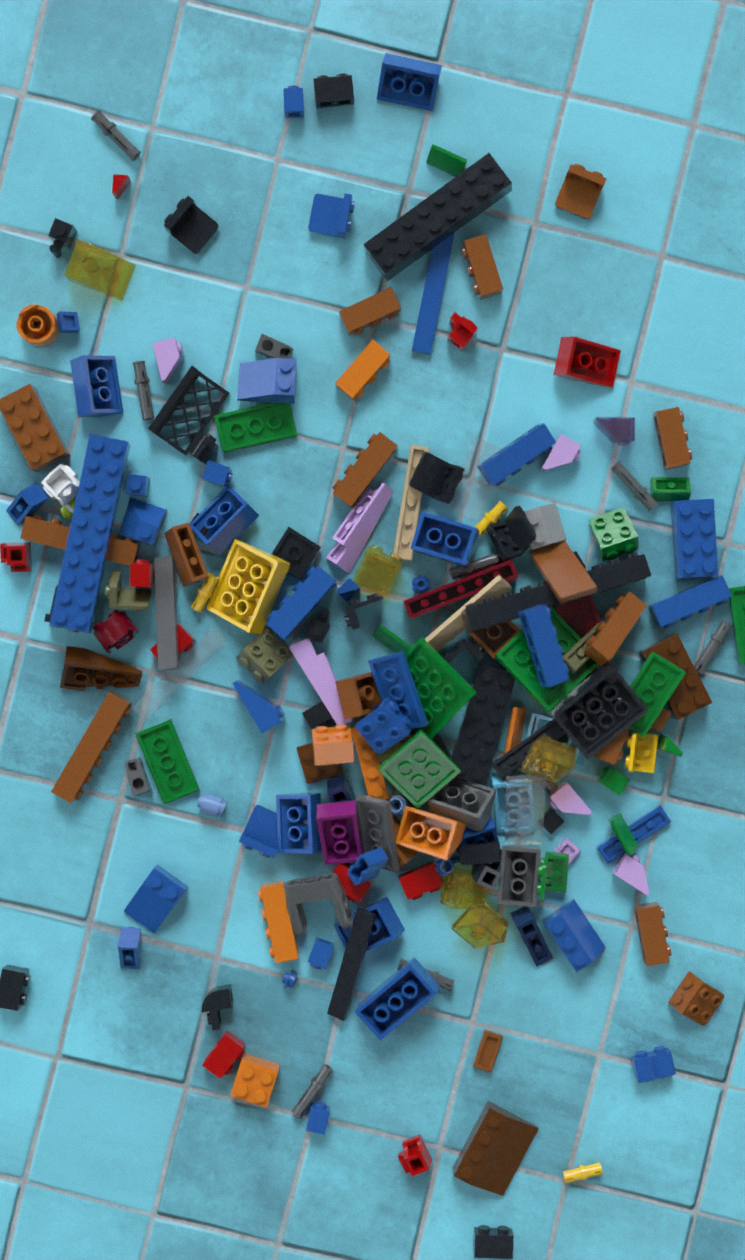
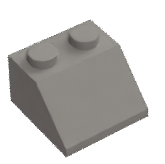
(546, 525)

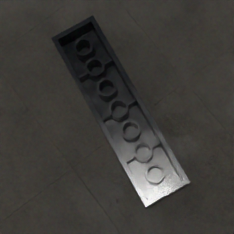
(438, 216)

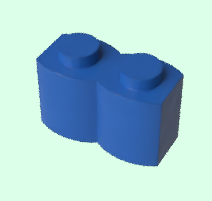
(368, 866)
(653, 1064)

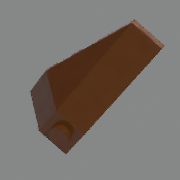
(90, 669)

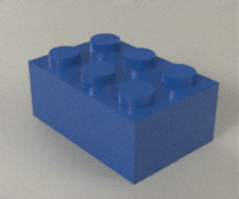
(445, 539)

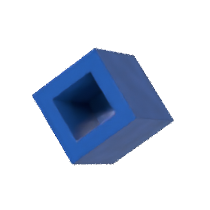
(293, 102)
(217, 474)
(137, 485)
(320, 953)
(318, 1117)

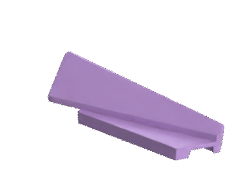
(358, 527)
(321, 677)

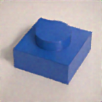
(68, 322)

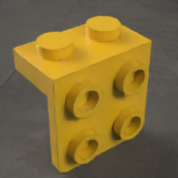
(642, 753)

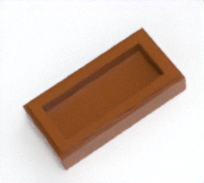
(487, 1050)

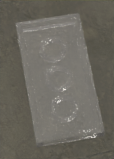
(473, 490)
(524, 810)

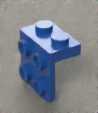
(331, 215)
(384, 726)
(261, 832)

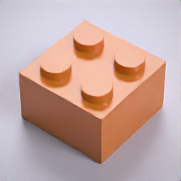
(332, 745)
(255, 1080)

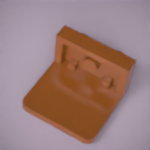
(580, 191)
(696, 999)

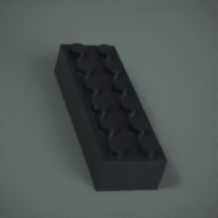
(482, 723)

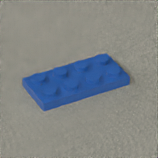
(396, 682)

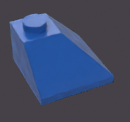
(142, 521)

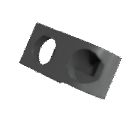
(273, 348)
(137, 777)

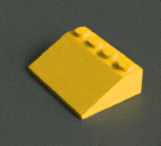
(247, 586)

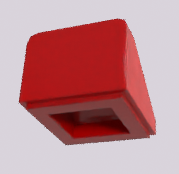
(120, 183)

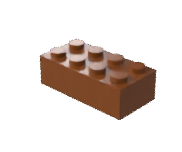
(33, 428)

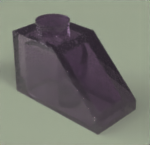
(617, 429)

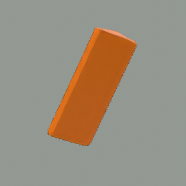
(515, 728)

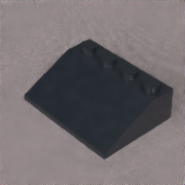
(598, 710)

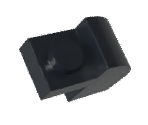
(486, 874)
(215, 1000)

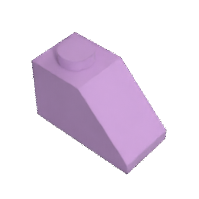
(168, 357)
(562, 453)
(568, 800)
(632, 872)

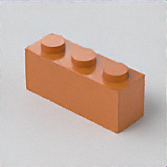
(363, 370)

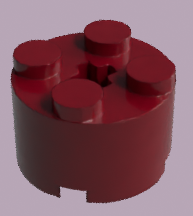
(115, 631)

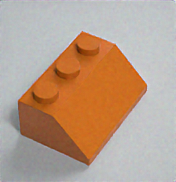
(429, 832)

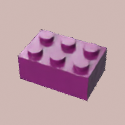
(339, 832)

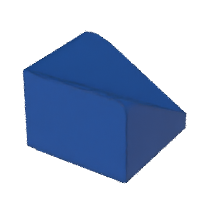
(348, 590)

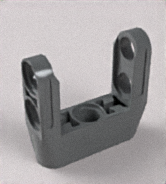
(315, 889)

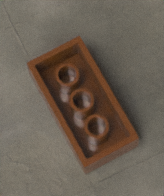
(690, 693)

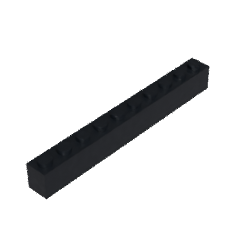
(506, 609)

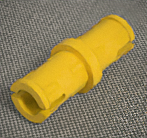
(491, 517)
(204, 592)
(582, 1172)

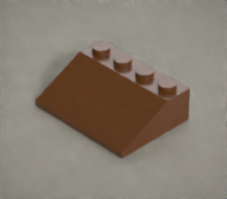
(494, 1149)

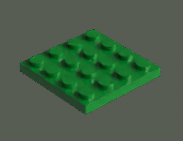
(518, 661)
(438, 686)

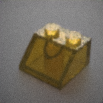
(549, 759)
(481, 926)

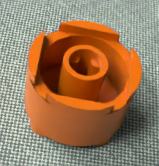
(27, 325)

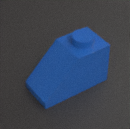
(27, 503)
(130, 947)

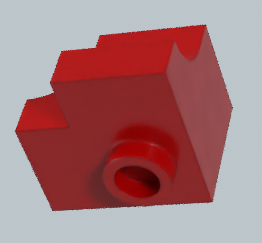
(462, 331)
(17, 556)
(415, 1156)

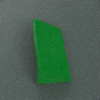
(446, 161)
(670, 489)
(391, 640)
(668, 745)
(623, 834)

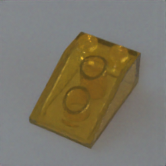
(99, 270)

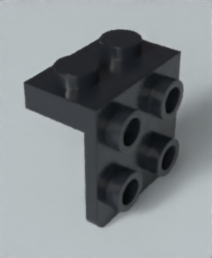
(190, 225)
(436, 478)
(512, 535)
(351, 618)
(474, 648)

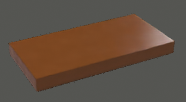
(563, 571)

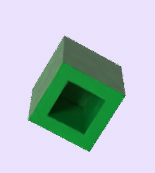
(613, 779)

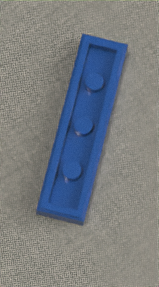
(640, 830)

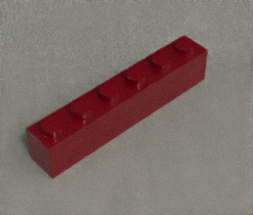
(458, 589)

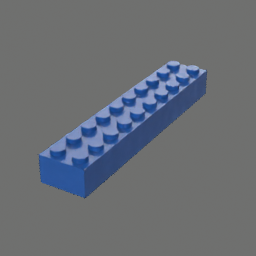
(90, 534)

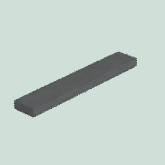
(166, 613)

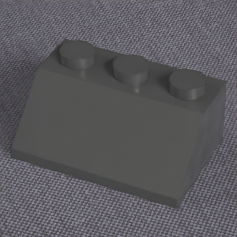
(464, 802)
(519, 875)

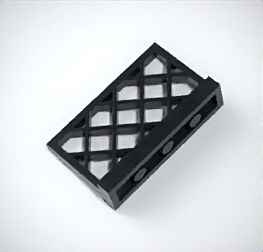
(176, 398)

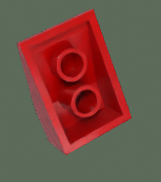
(587, 361)

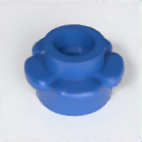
(421, 579)
(448, 866)
(289, 979)

